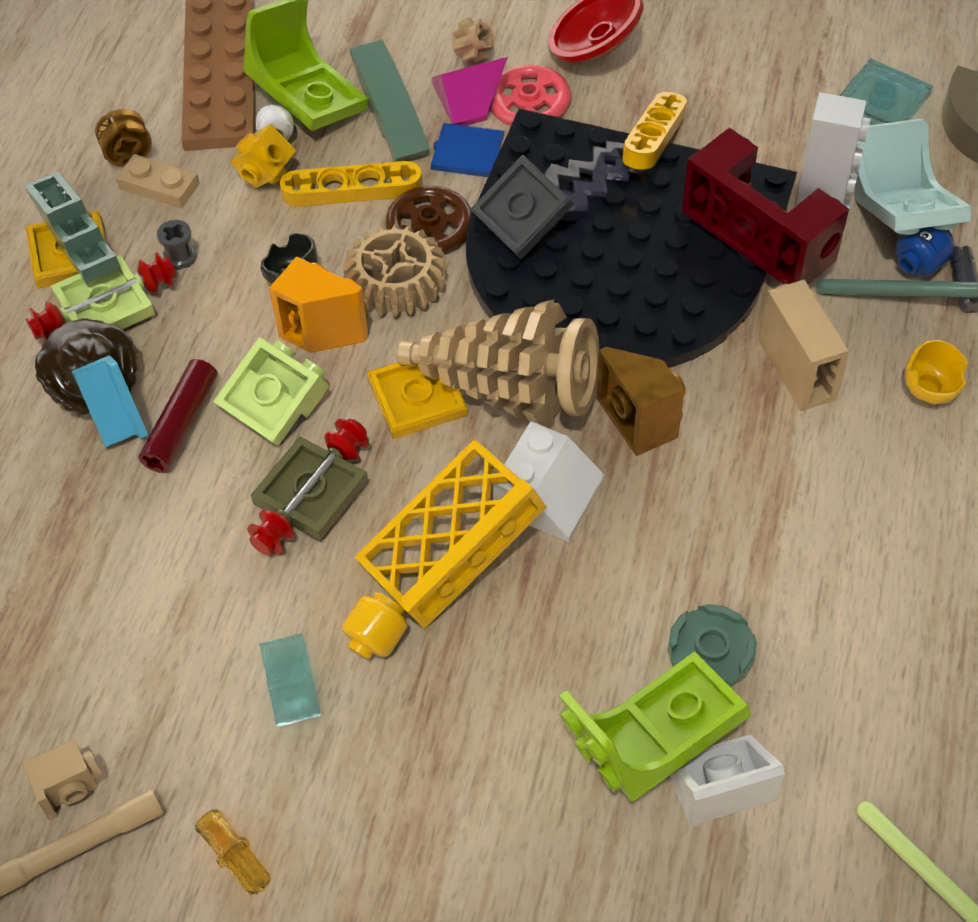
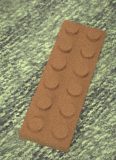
(216, 91)

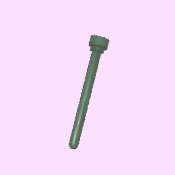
(898, 288)

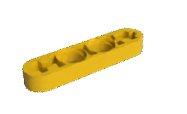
(654, 130)
(351, 179)

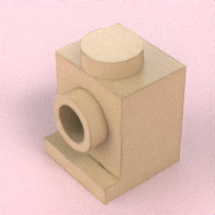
(62, 776)

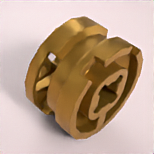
(123, 136)

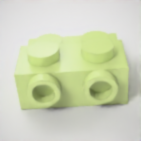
(272, 390)

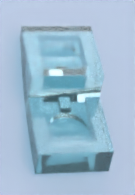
(289, 679)

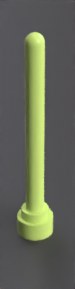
(918, 861)

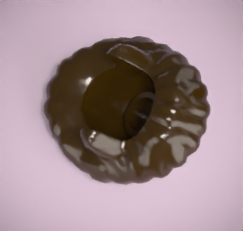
(75, 346)

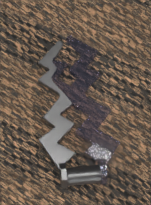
(597, 169)

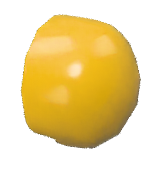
(936, 372)

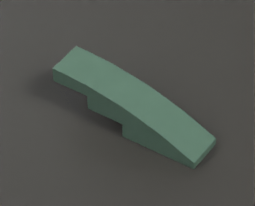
(389, 101)
(72, 227)

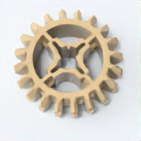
(396, 269)

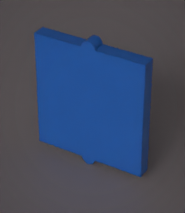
(466, 149)

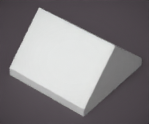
(727, 780)

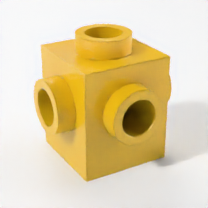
(262, 156)

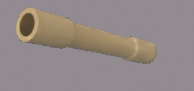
(120, 820)

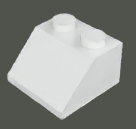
(558, 474)

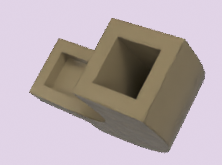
(961, 112)

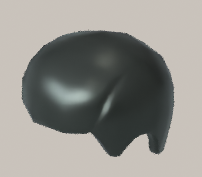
(280, 257)

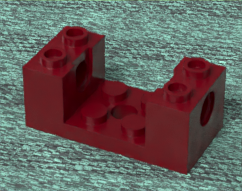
(780, 243)

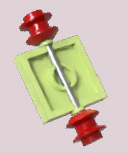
(111, 298)

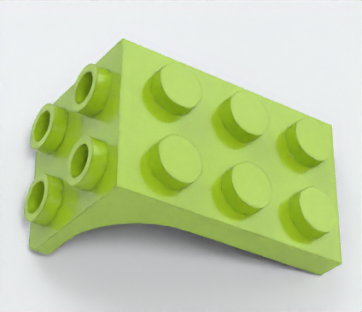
(290, 69)
(656, 726)

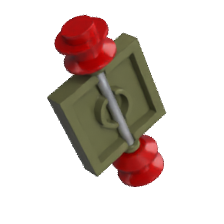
(309, 487)

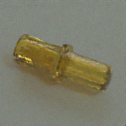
(233, 852)

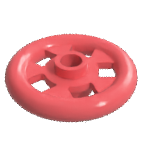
(546, 77)

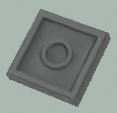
(522, 206)

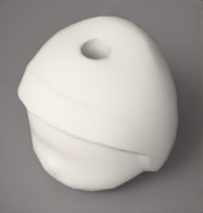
(278, 117)

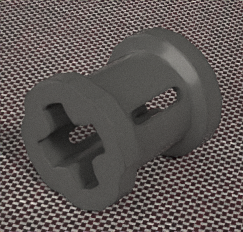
(175, 238)

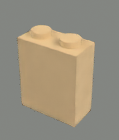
(803, 345)

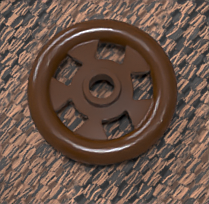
(432, 227)

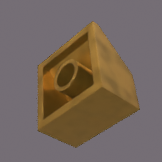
(640, 398)

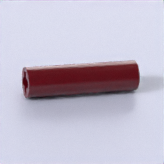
(178, 416)

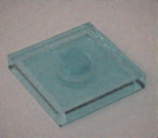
(887, 92)

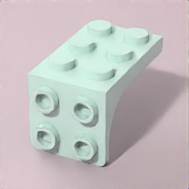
(899, 181)

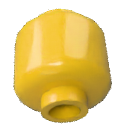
(374, 626)

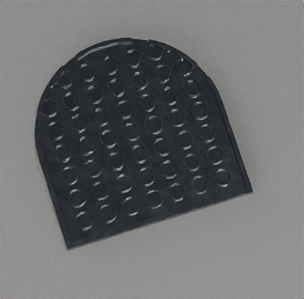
(630, 260)

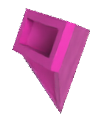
(469, 91)

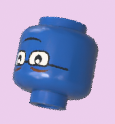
(924, 251)

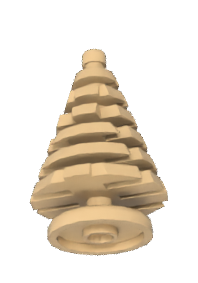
(516, 361)

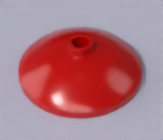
(593, 28)

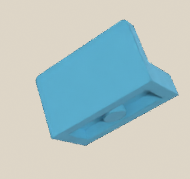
(109, 401)

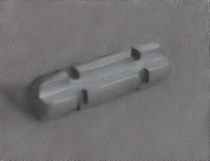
(965, 271)

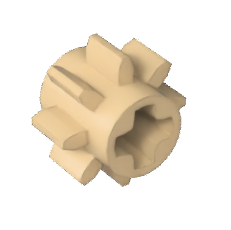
(472, 40)

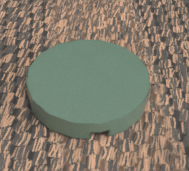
(718, 638)

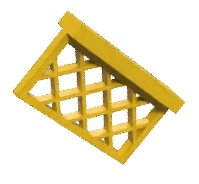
(469, 550)

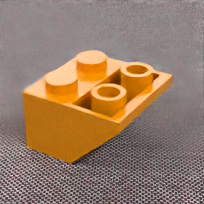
(317, 308)

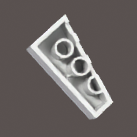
(834, 147)

